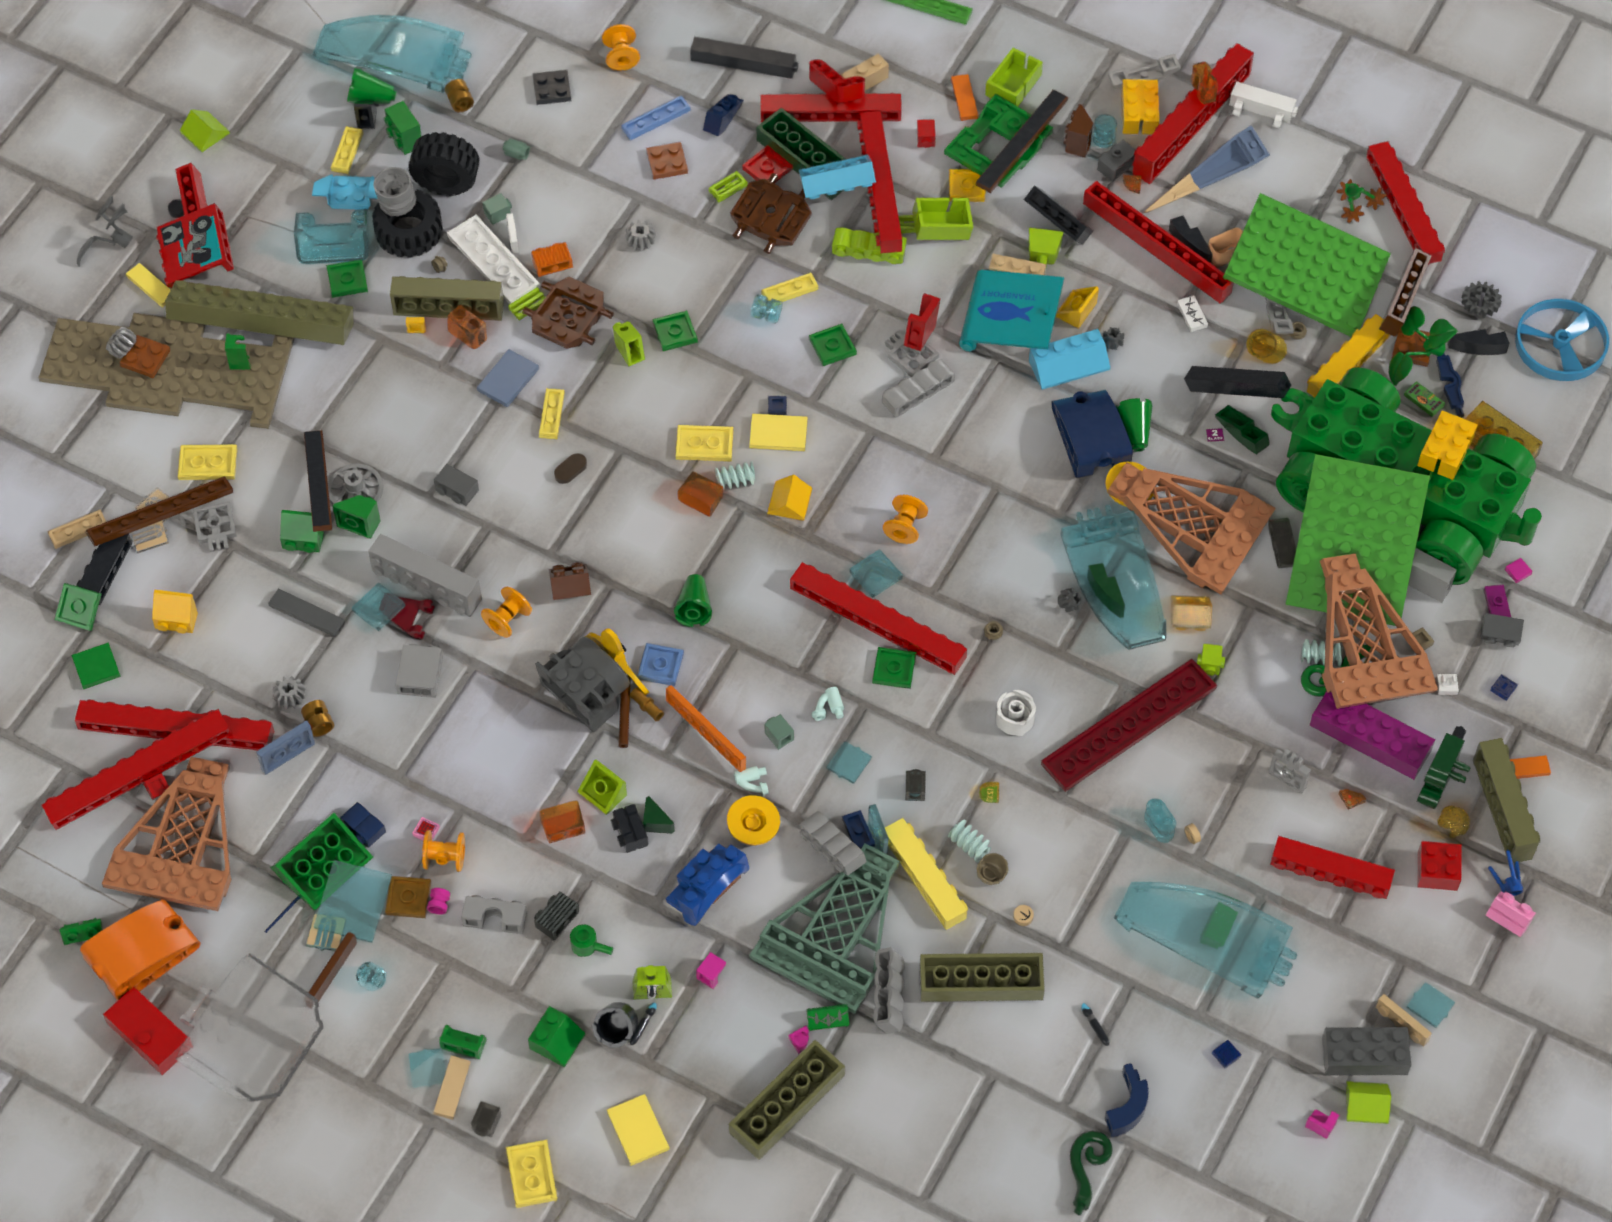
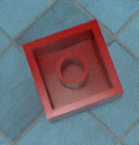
(1439, 865)

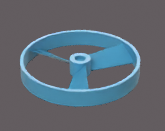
(1571, 365)

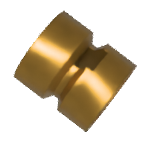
(459, 95)
(318, 717)

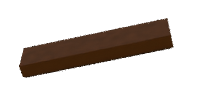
(333, 966)

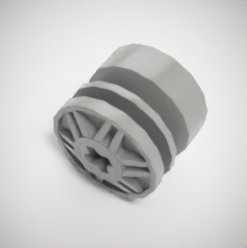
(394, 191)

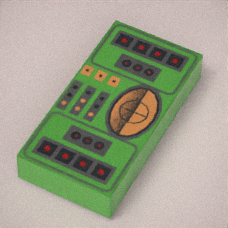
(1424, 399)

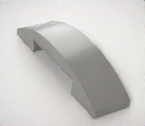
(1165, 67)
(1279, 318)

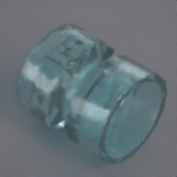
(1105, 131)
(772, 310)

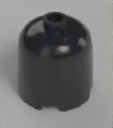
(615, 1024)

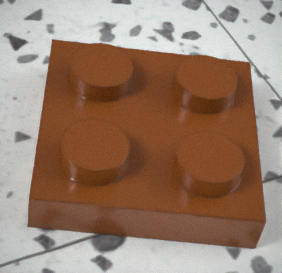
(667, 160)
(1412, 344)
(145, 356)

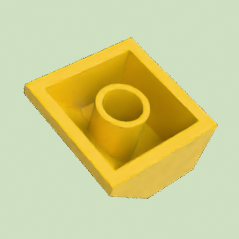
(174, 611)

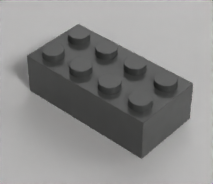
(1366, 1051)

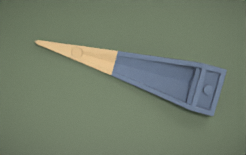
(1233, 157)

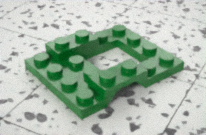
(1003, 119)

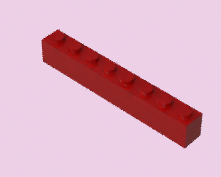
(824, 109)
(1404, 200)

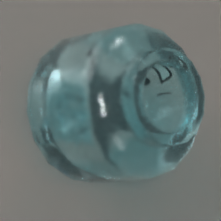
(371, 976)

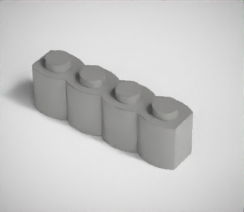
(917, 388)
(832, 843)
(888, 992)

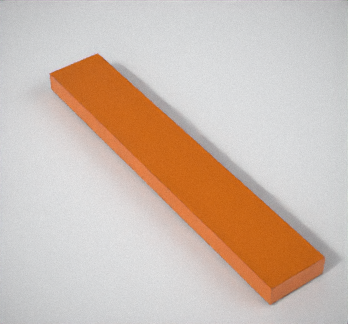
(705, 728)

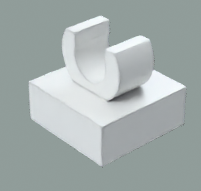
(1447, 684)

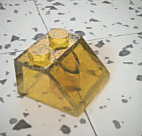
(1191, 612)

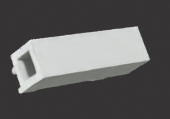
(1263, 102)

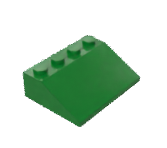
(309, 862)

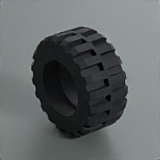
(444, 163)
(413, 240)

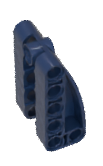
(1091, 431)

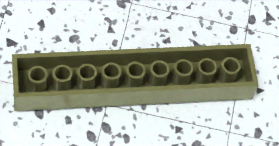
(259, 312)

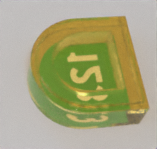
(989, 792)

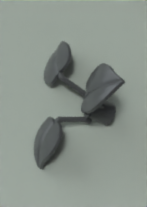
(119, 235)

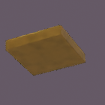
(408, 897)

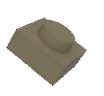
(1423, 638)

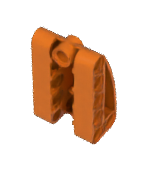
(139, 948)

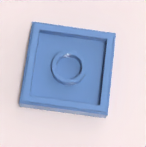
(660, 664)

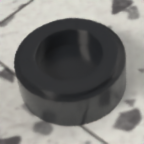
(176, 208)

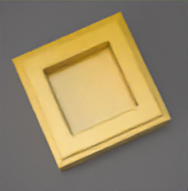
(415, 325)

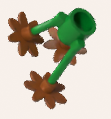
(1353, 192)

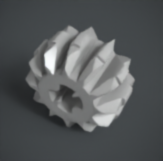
(640, 235)
(121, 342)
(289, 692)

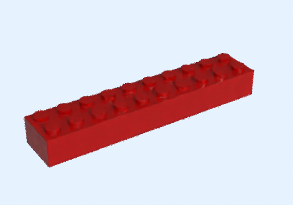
(1190, 116)

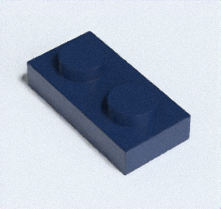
(858, 829)

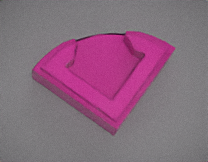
(799, 1039)

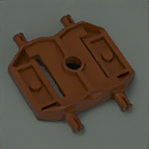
(752, 217)
(549, 318)

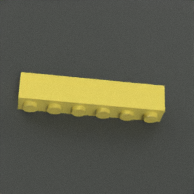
(925, 874)

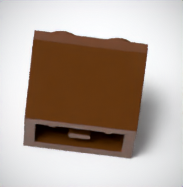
(1079, 133)
(569, 581)

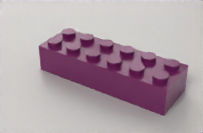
(1374, 735)

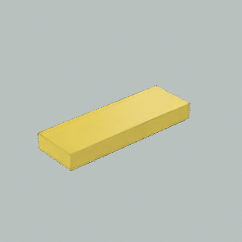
(347, 150)
(149, 284)
(791, 288)
(551, 413)

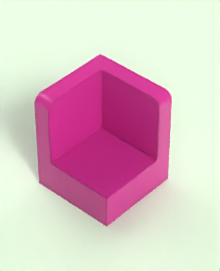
(710, 969)
(1321, 1123)

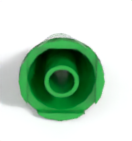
(369, 88)
(1137, 421)
(693, 602)

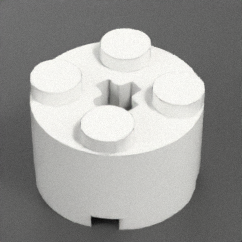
(1015, 712)

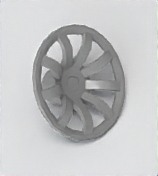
(355, 483)

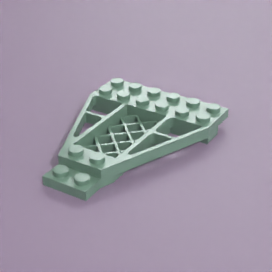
(821, 968)

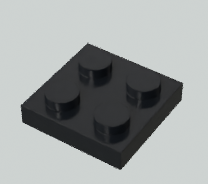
(551, 87)

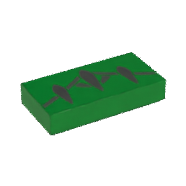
(827, 1017)

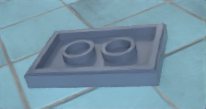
(508, 378)
(285, 747)

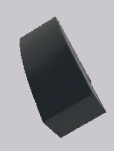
(1190, 237)
(1480, 342)

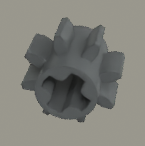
(1113, 338)
(1069, 599)

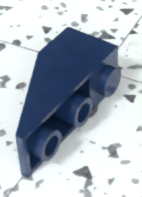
(721, 114)

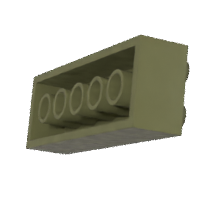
(441, 296)
(1506, 800)
(981, 977)
(786, 1099)

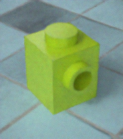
(1211, 659)

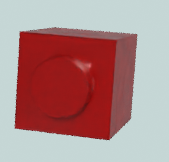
(926, 133)

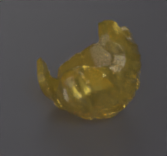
(1454, 819)

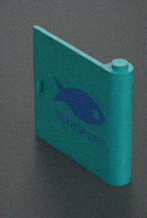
(1011, 310)

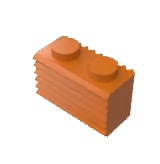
(551, 259)

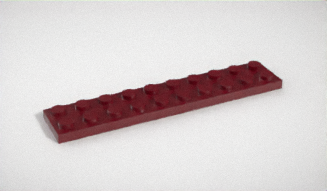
(1128, 725)

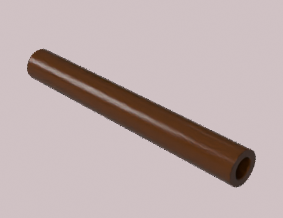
(624, 717)

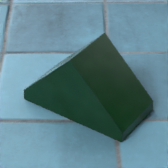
(656, 819)

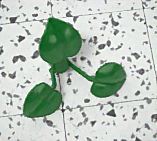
(1440, 333)

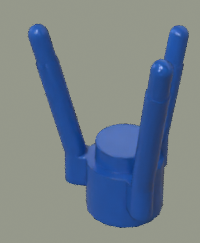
(1512, 884)

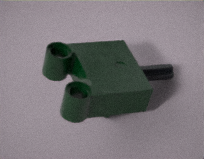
(1443, 768)

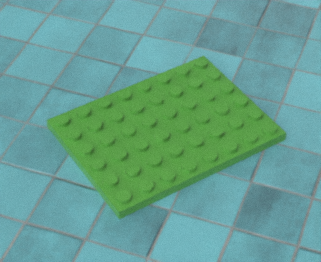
(1307, 265)
(1360, 513)

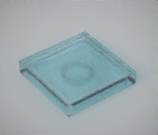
(876, 573)
(378, 606)
(877, 829)

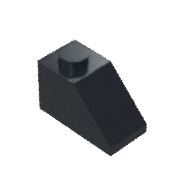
(365, 114)

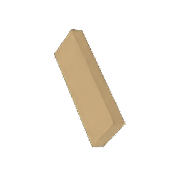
(75, 529)
(451, 1087)

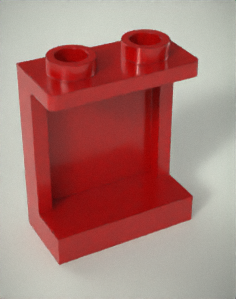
(921, 327)

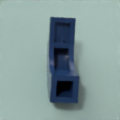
(1129, 1115)

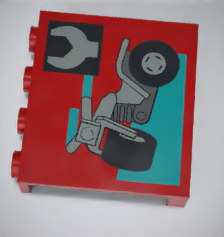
(194, 244)

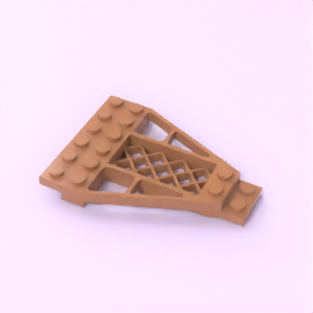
(1232, 537)
(1382, 678)
(167, 878)

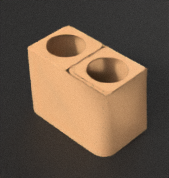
(1225, 240)

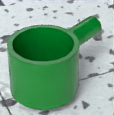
(585, 943)

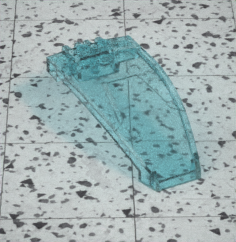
(397, 47)
(1120, 548)
(1211, 932)

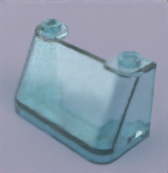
(331, 241)

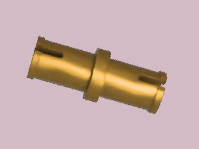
(646, 704)

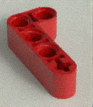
(835, 85)

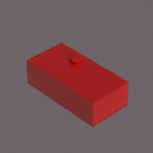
(146, 1029)

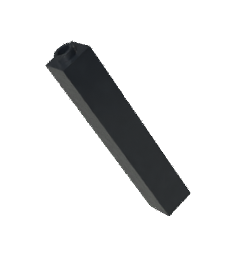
(743, 57)
(1237, 382)

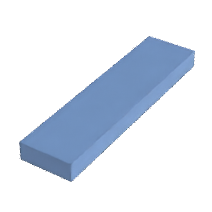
(656, 117)

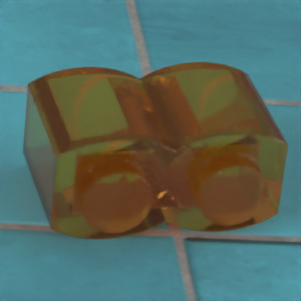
(1204, 82)

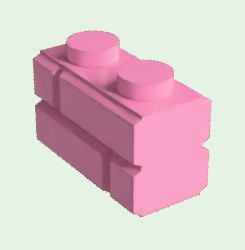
(1510, 913)

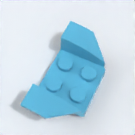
(346, 191)

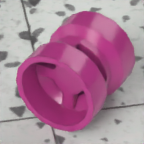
(438, 901)

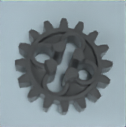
(1490, 295)

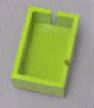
(1012, 79)
(935, 223)

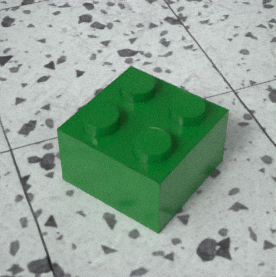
(402, 126)

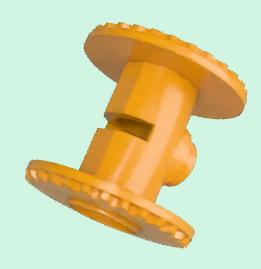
(619, 38)
(901, 527)
(513, 603)
(442, 851)

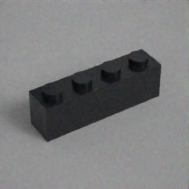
(1058, 215)
(105, 565)

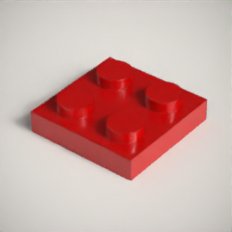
(766, 163)

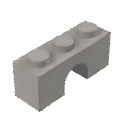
(478, 909)

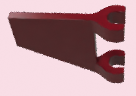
(406, 617)

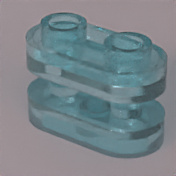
(1160, 820)

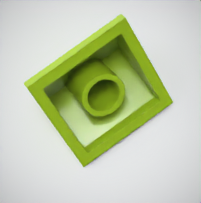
(203, 129)
(603, 787)
(1368, 1102)

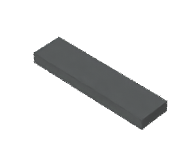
(306, 612)

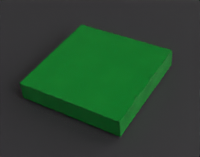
(347, 278)
(675, 330)
(832, 344)
(77, 606)
(96, 665)
(894, 667)

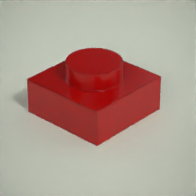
(156, 786)

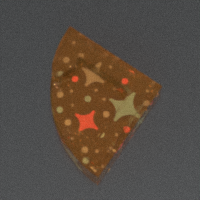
(1132, 183)
(1351, 798)

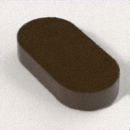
(570, 468)

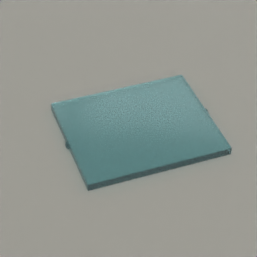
(353, 901)

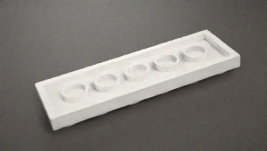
(492, 258)

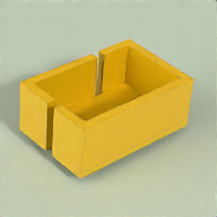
(1139, 104)
(1447, 443)

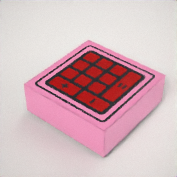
(423, 826)

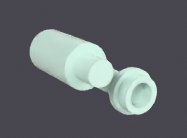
(835, 702)
(751, 774)

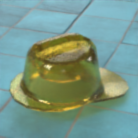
(1266, 346)

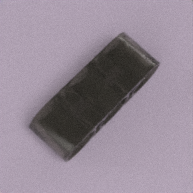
(1282, 542)

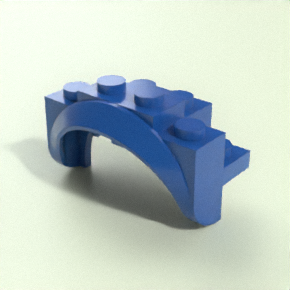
(705, 880)

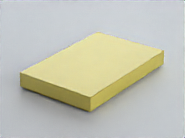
(778, 432)
(704, 443)
(207, 462)
(638, 1129)
(531, 1173)

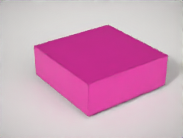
(1518, 570)

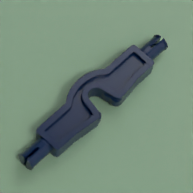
(1451, 390)

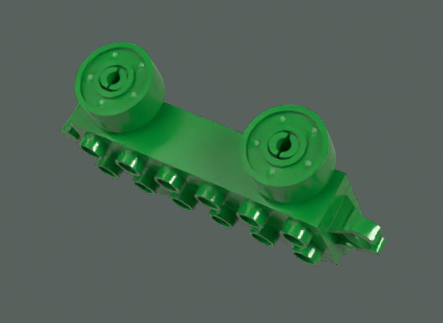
(1361, 425)

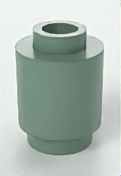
(516, 149)

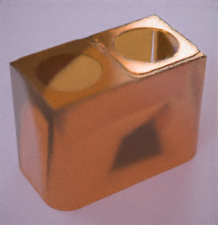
(461, 316)
(700, 493)
(562, 821)

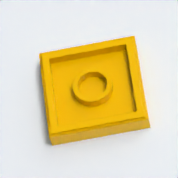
(963, 185)

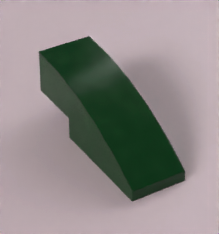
(1243, 429)
(1106, 589)

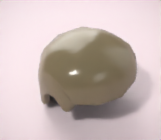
(992, 869)

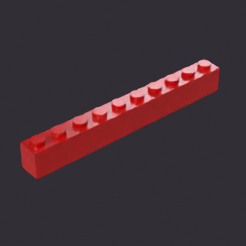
(882, 191)
(1157, 241)
(878, 618)
(159, 723)
(136, 769)

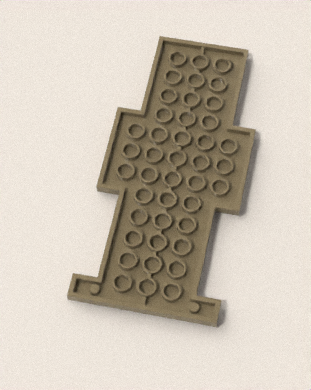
(192, 371)

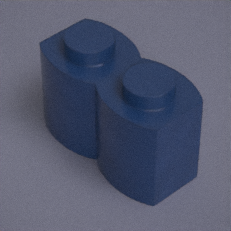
(363, 824)

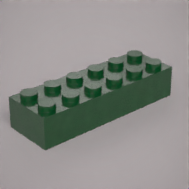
(795, 143)

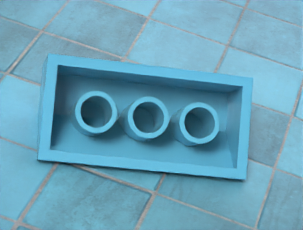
(837, 176)
(1069, 359)

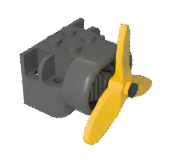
(589, 677)

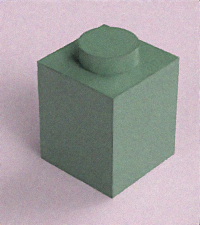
(496, 208)
(779, 731)

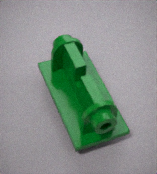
(76, 933)

